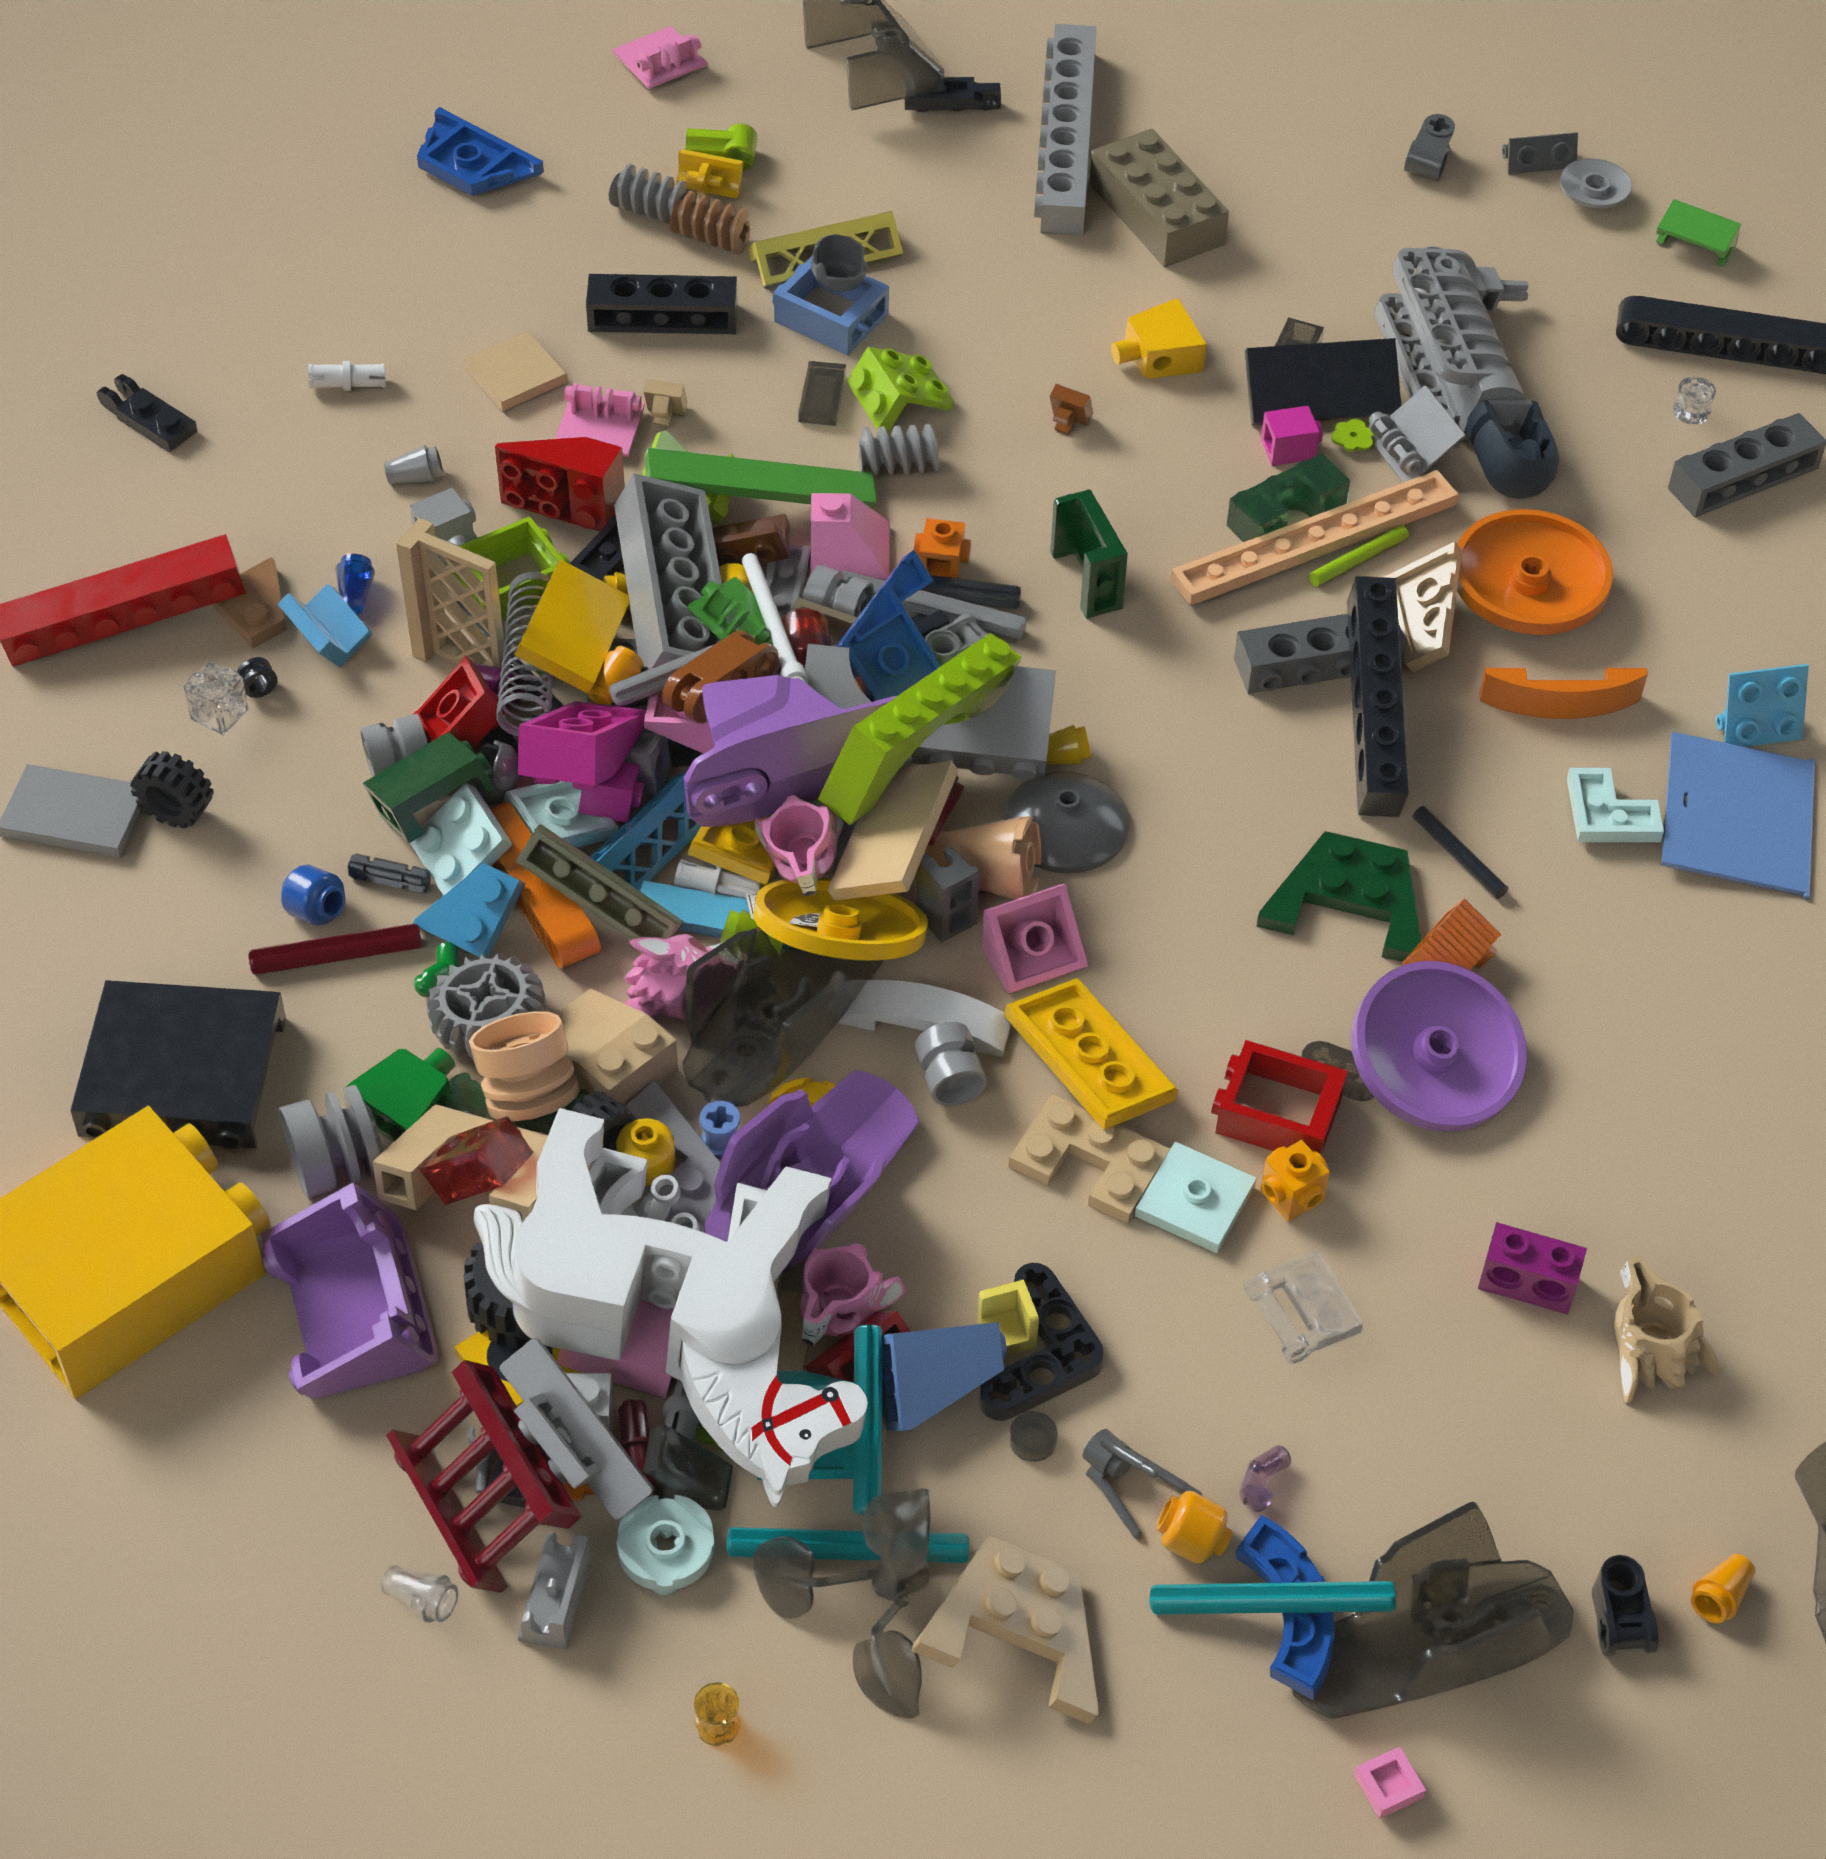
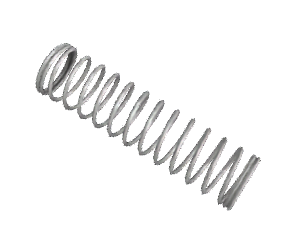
(503, 700)

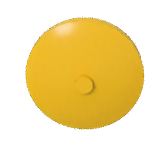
(847, 928)

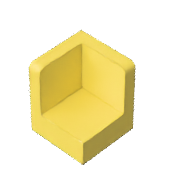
(1014, 1311)

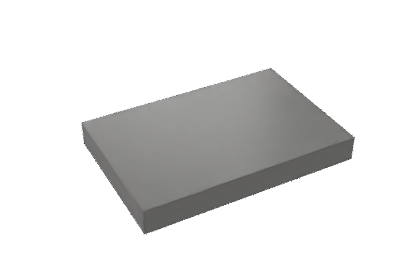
(71, 811)

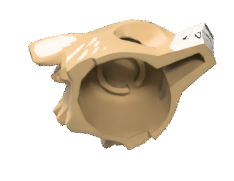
(1654, 1334)

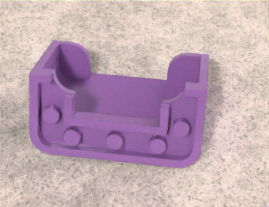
(351, 1294)

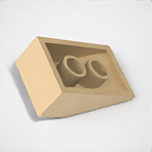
(616, 1047)

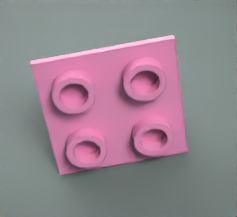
(661, 56)
(599, 417)

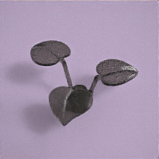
(899, 1531)

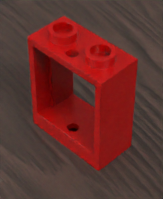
(1286, 1068)

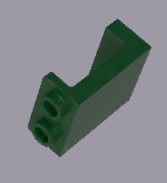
(1085, 531)
(424, 779)

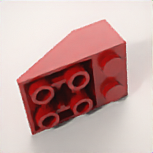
(562, 478)

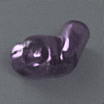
(1258, 1473)

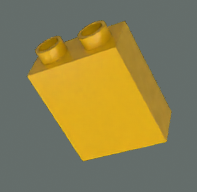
(123, 1248)

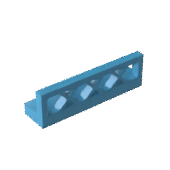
(641, 825)

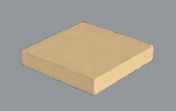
(515, 371)

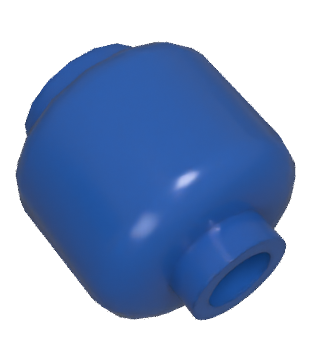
(313, 895)

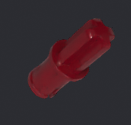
(635, 1432)

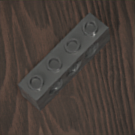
(1746, 464)
(1295, 653)

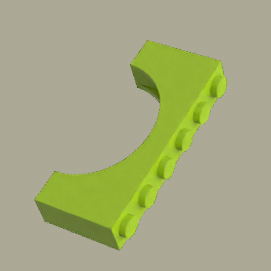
(893, 732)

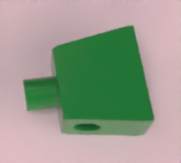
(405, 1088)

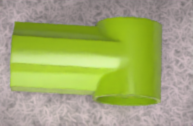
(735, 143)

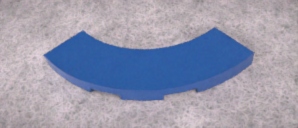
(1307, 1637)

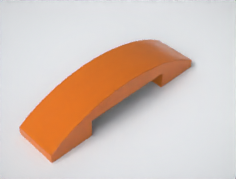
(1562, 699)

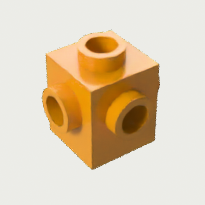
(1294, 1179)

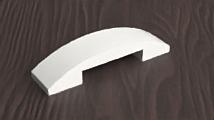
(924, 1006)

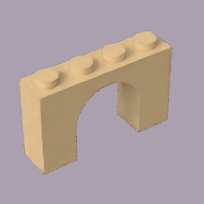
(403, 1184)

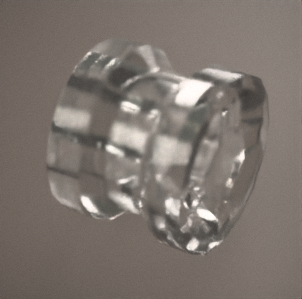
(1694, 400)

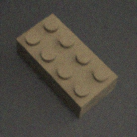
(1158, 197)

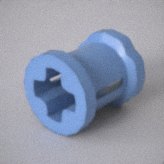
(719, 1122)

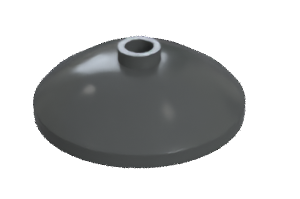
(1077, 819)

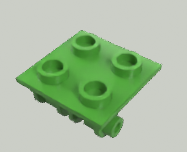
(730, 609)

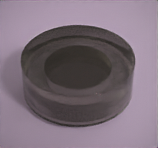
(1033, 1436)

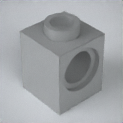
(653, 756)

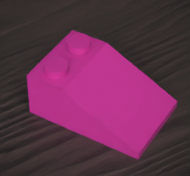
(578, 743)

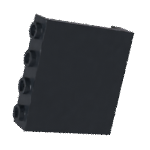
(183, 1053)

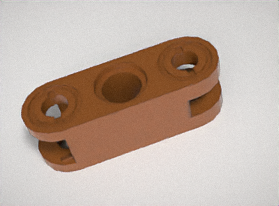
(728, 660)

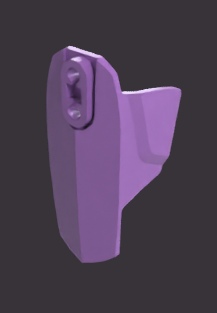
(769, 744)
(842, 1136)

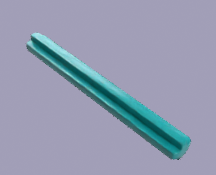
(842, 1544)
(1273, 1597)

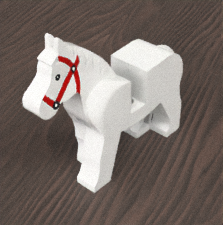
(585, 1268)

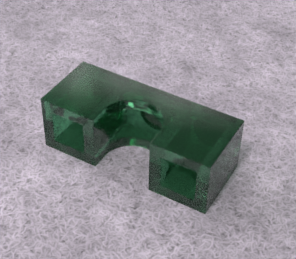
(1308, 487)

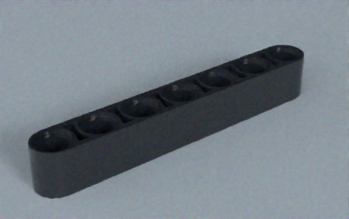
(1722, 333)

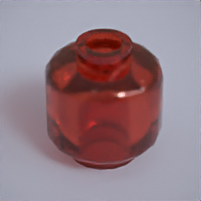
(806, 627)

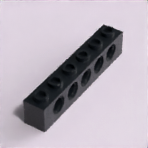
(1377, 697)

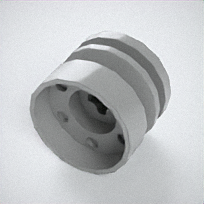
(330, 1140)

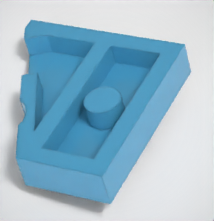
(474, 910)

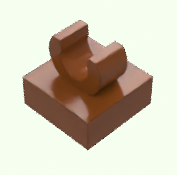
(1070, 407)

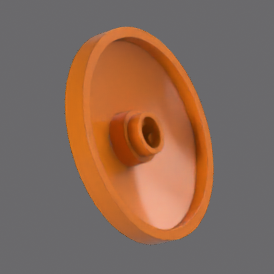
(1533, 572)

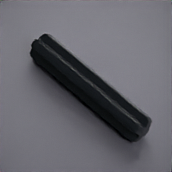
(976, 591)

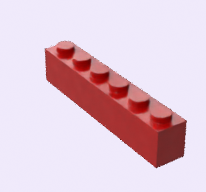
(119, 600)

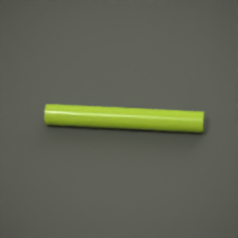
(1358, 555)

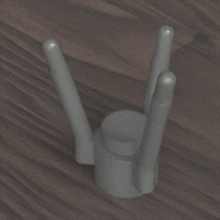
(1113, 1458)

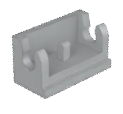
(556, 1592)

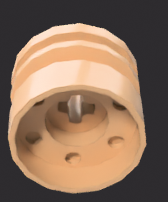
(524, 1066)

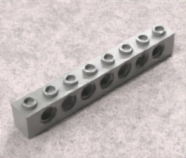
(1067, 130)

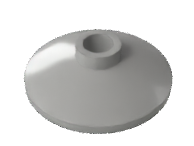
(1595, 183)

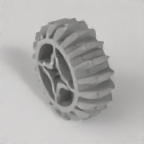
(480, 995)

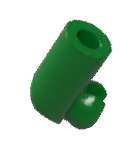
(445, 955)

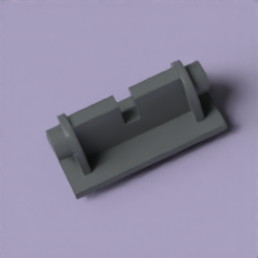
(1540, 152)

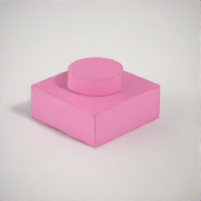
(1389, 1782)

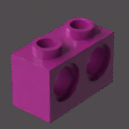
(1532, 1268)

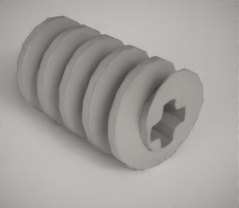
(646, 194)
(898, 449)

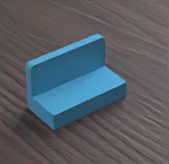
(328, 624)

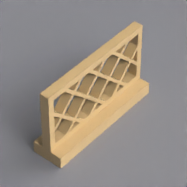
(427, 599)

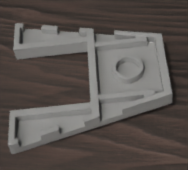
(699, 1165)

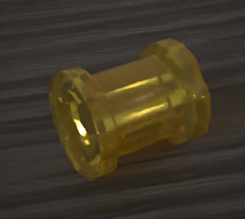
(722, 1705)

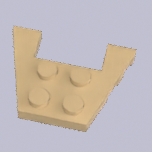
(1027, 1605)

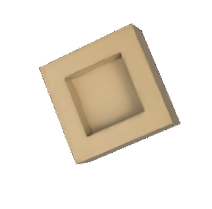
(665, 400)

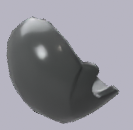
(838, 263)
(504, 764)

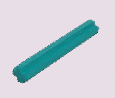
(868, 1448)

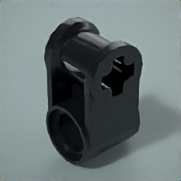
(1624, 1617)

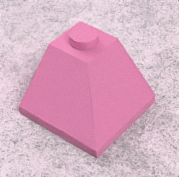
(848, 536)

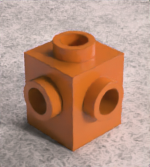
(943, 547)

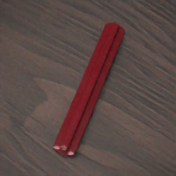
(334, 948)

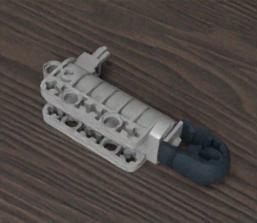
(1465, 363)

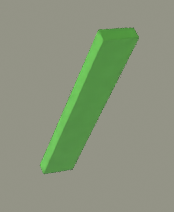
(757, 477)

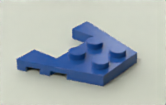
(884, 642)

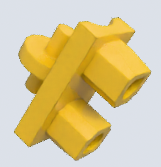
(710, 173)

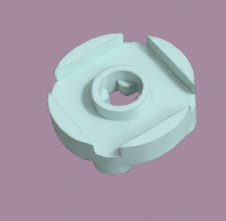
(672, 1568)

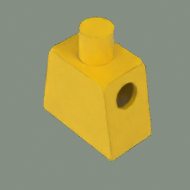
(1162, 342)

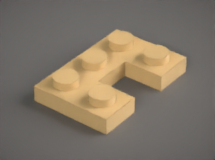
(1069, 1129)

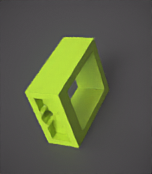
(511, 543)

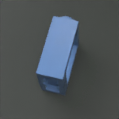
(836, 332)

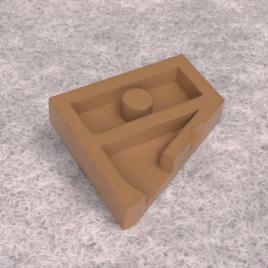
(256, 612)

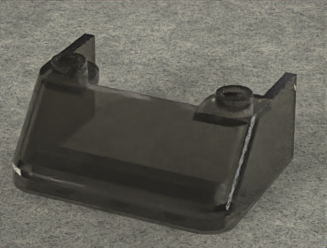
(893, 72)

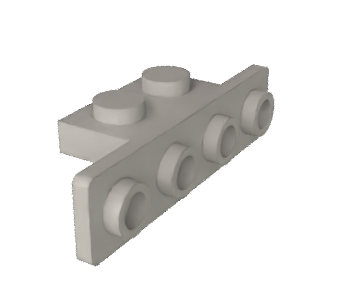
(571, 1431)

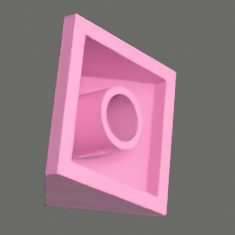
(1033, 939)

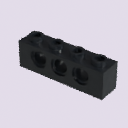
(662, 304)

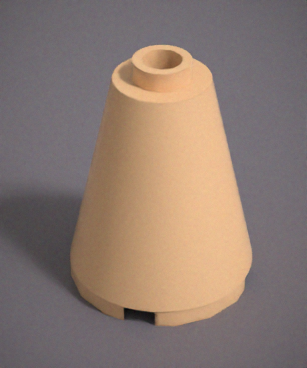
(1000, 851)

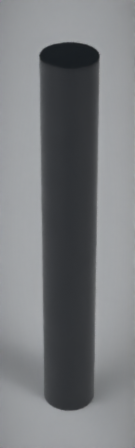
(1460, 852)

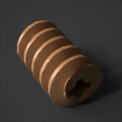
(711, 222)

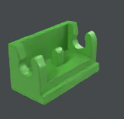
(1700, 229)

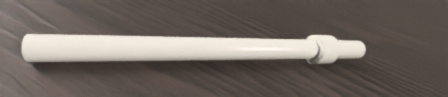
(772, 619)

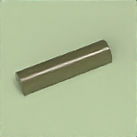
(596, 887)

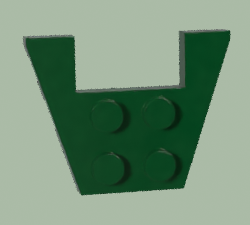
(1354, 879)

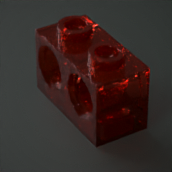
(476, 1160)

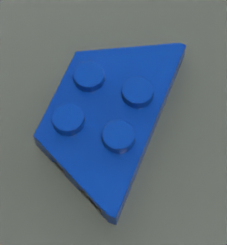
(473, 157)

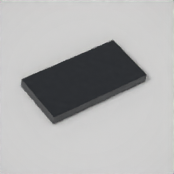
(1328, 377)

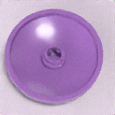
(1438, 1046)

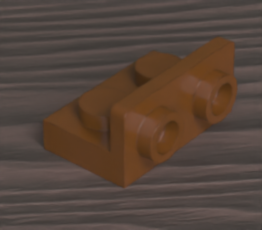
(763, 537)

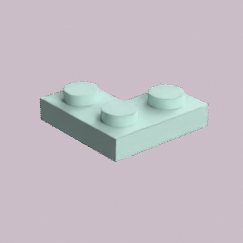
(1605, 819)

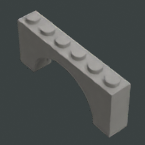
(1003, 739)

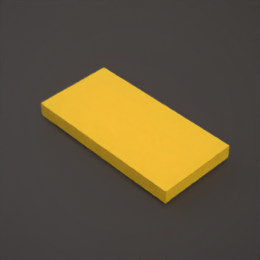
(573, 626)
(1091, 1053)

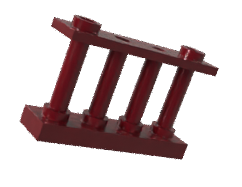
(523, 1467)

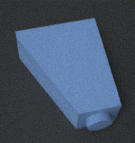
(936, 1368)

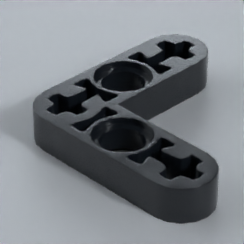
(1059, 1346)

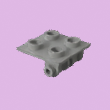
(1415, 434)

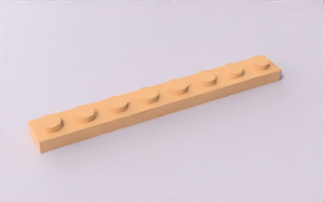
(1313, 537)

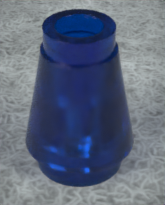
(354, 580)

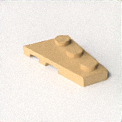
(1428, 604)

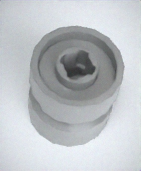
(833, 591)
(389, 745)
(950, 1063)

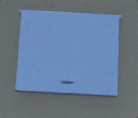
(1741, 814)

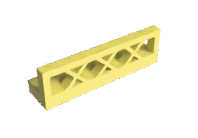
(804, 240)

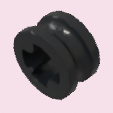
(265, 680)

